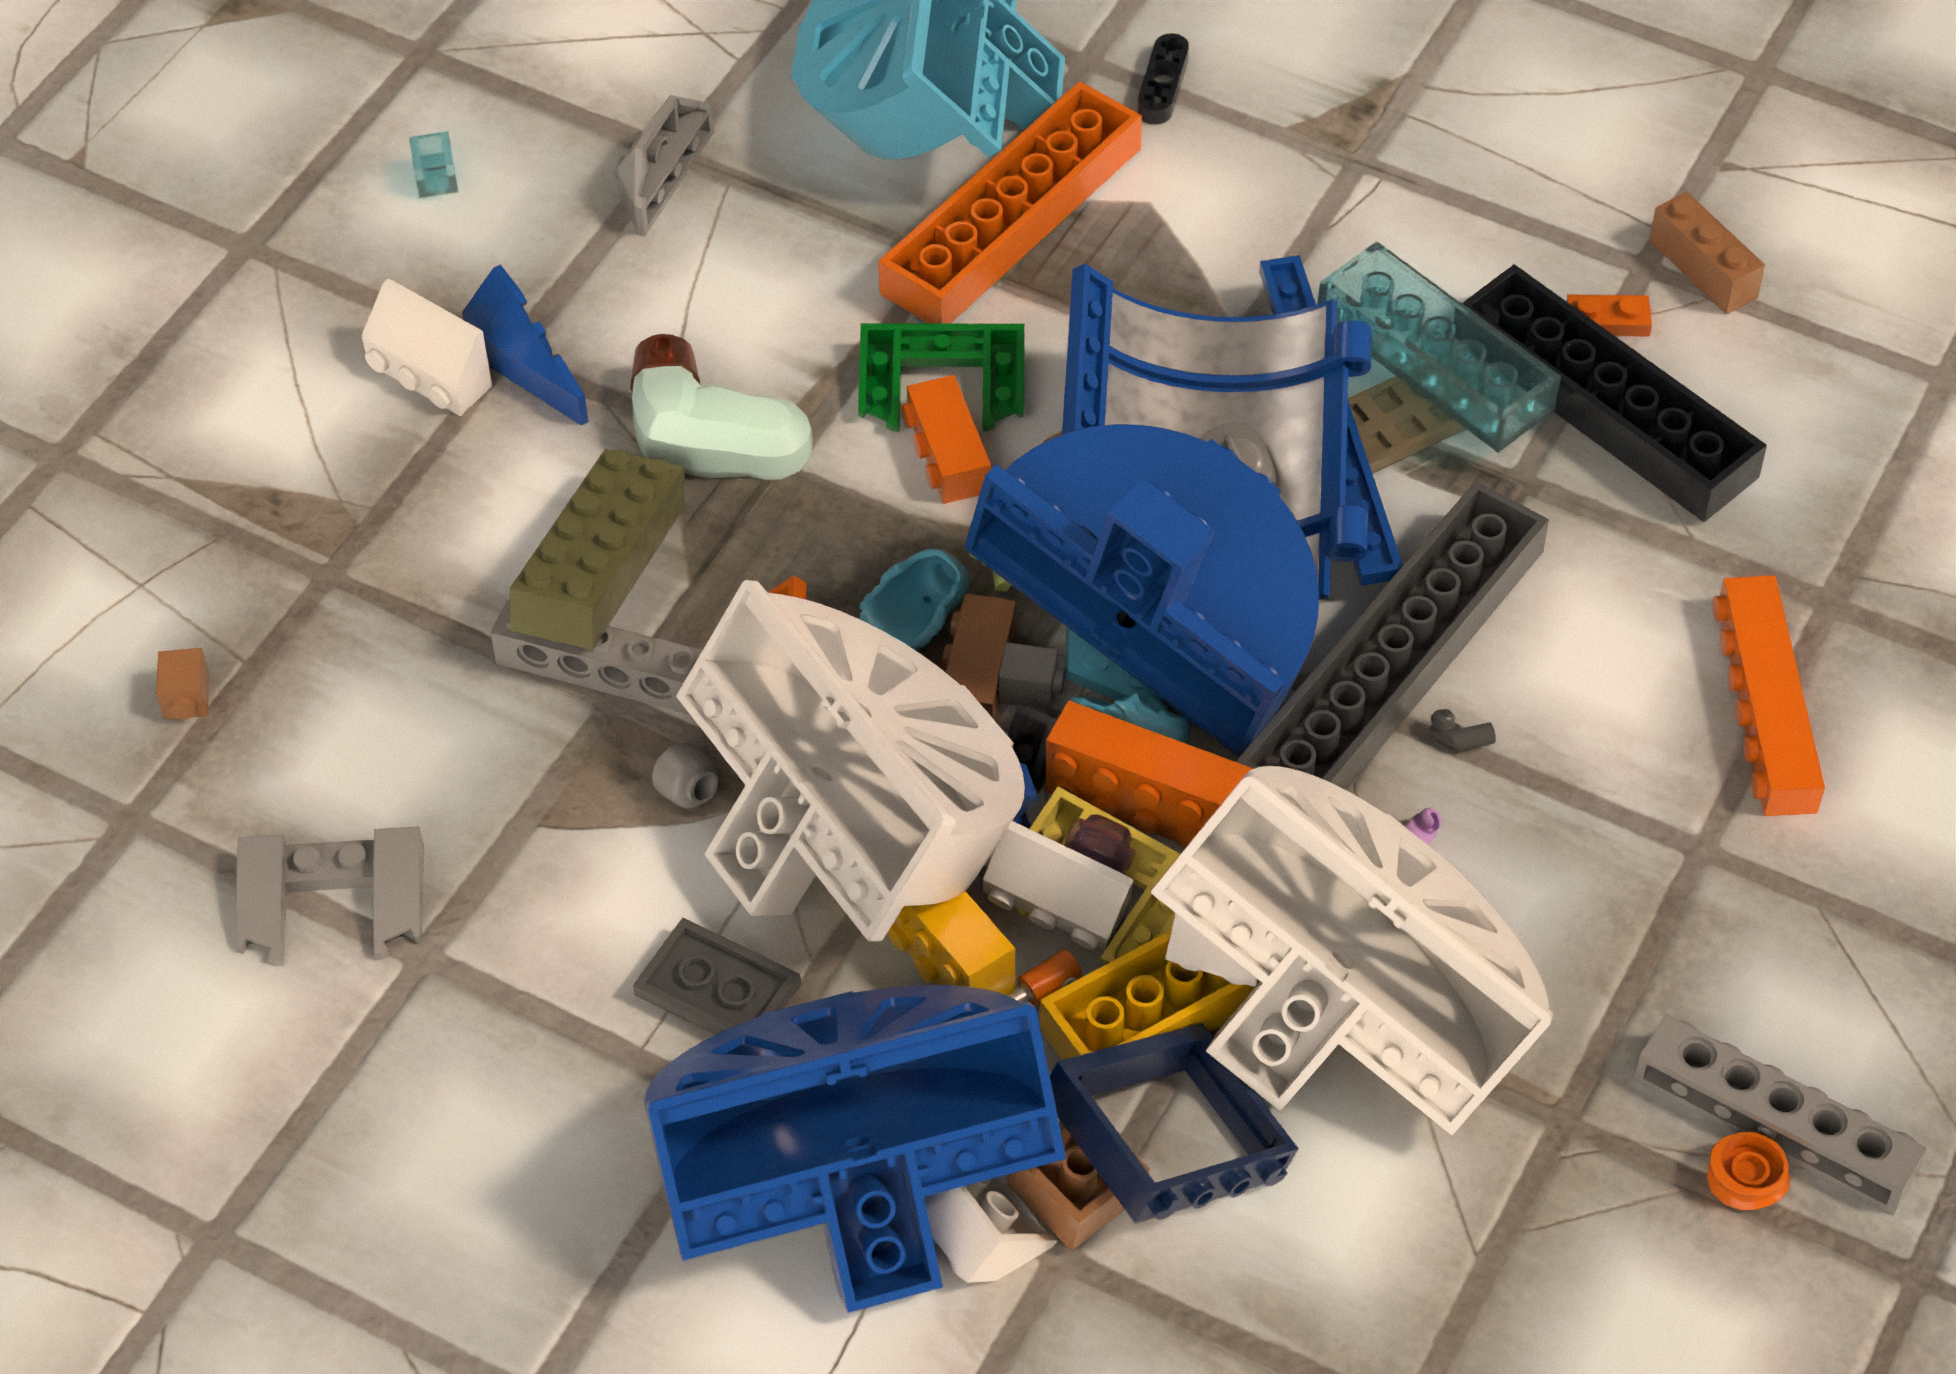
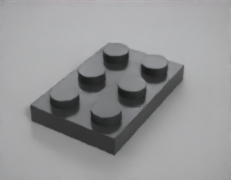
(713, 980)

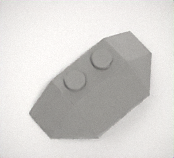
(662, 158)

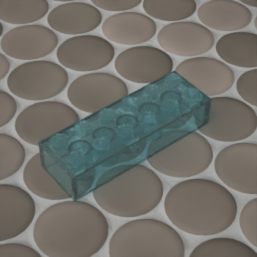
(1443, 347)

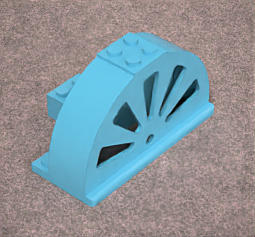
(924, 72)

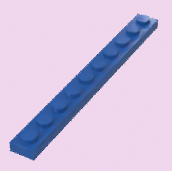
(1290, 291)

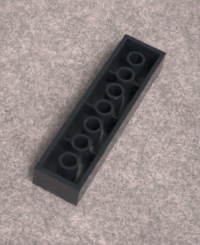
(1624, 398)

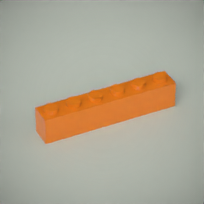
(1769, 696)

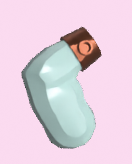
(710, 425)

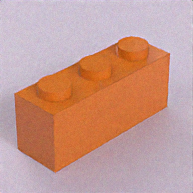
(946, 438)

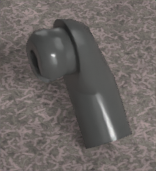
(1457, 736)

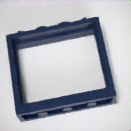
(1153, 1057)

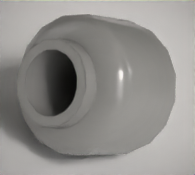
(685, 776)

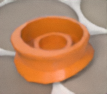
(1748, 1171)

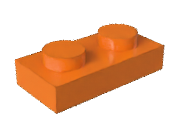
(1616, 313)

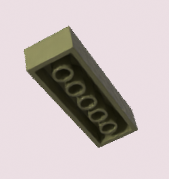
(597, 549)

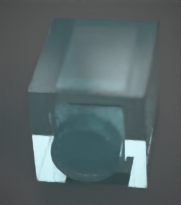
(433, 164)

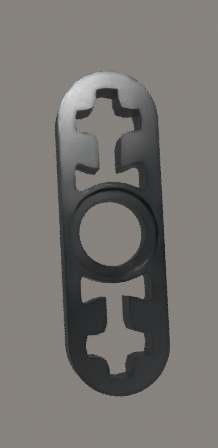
(1160, 66)

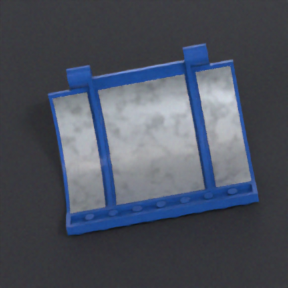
(1203, 371)

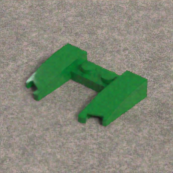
(897, 345)

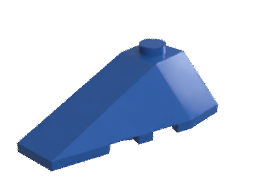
(521, 348)

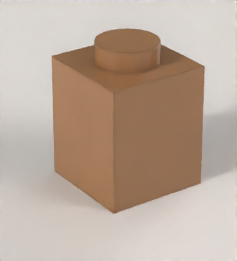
(182, 683)

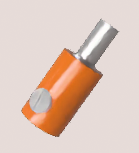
(1047, 978)

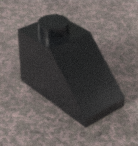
(1029, 734)

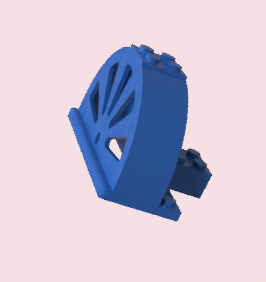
(1179, 544)
(848, 1124)

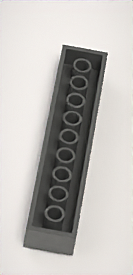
(1403, 640)

